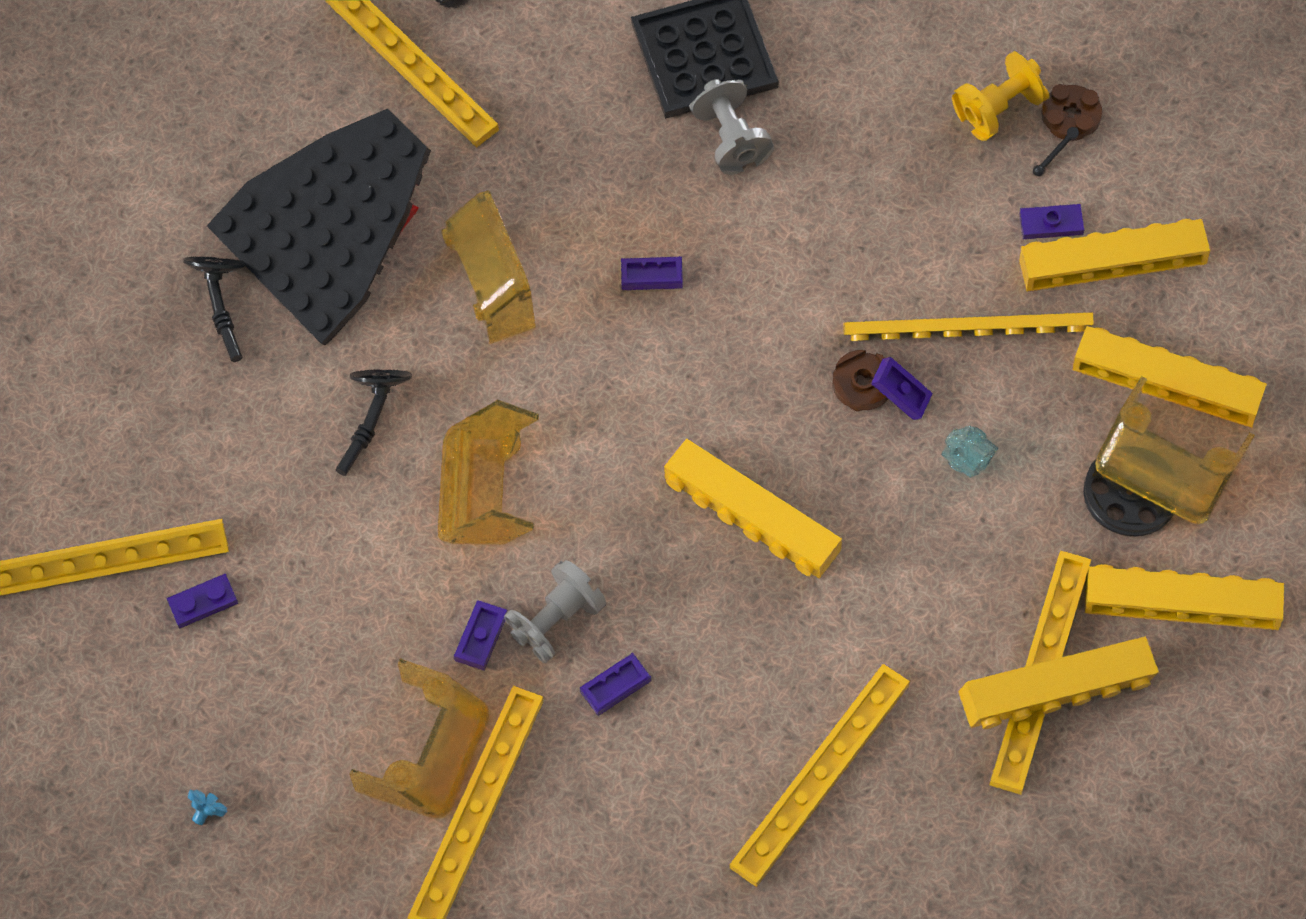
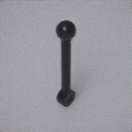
(1072, 134)

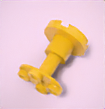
(983, 106)

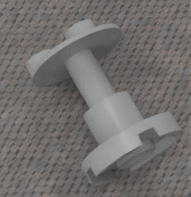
(740, 143)
(562, 602)

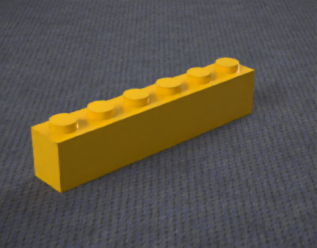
(1114, 254)
(1169, 376)
(752, 509)
(1184, 597)
(1058, 682)

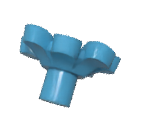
(205, 806)

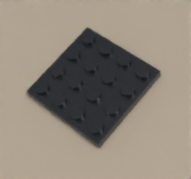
(702, 43)

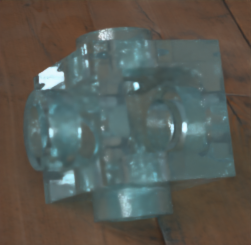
(968, 450)

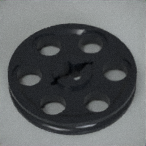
(1129, 504)

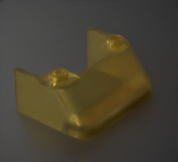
(492, 268)
(1162, 469)
(475, 473)
(437, 777)

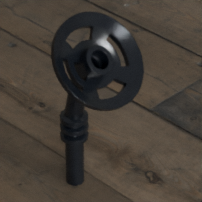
(213, 271)
(380, 382)

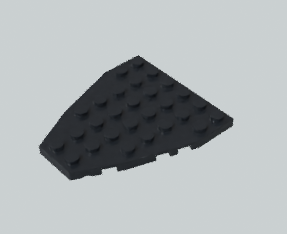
(326, 219)

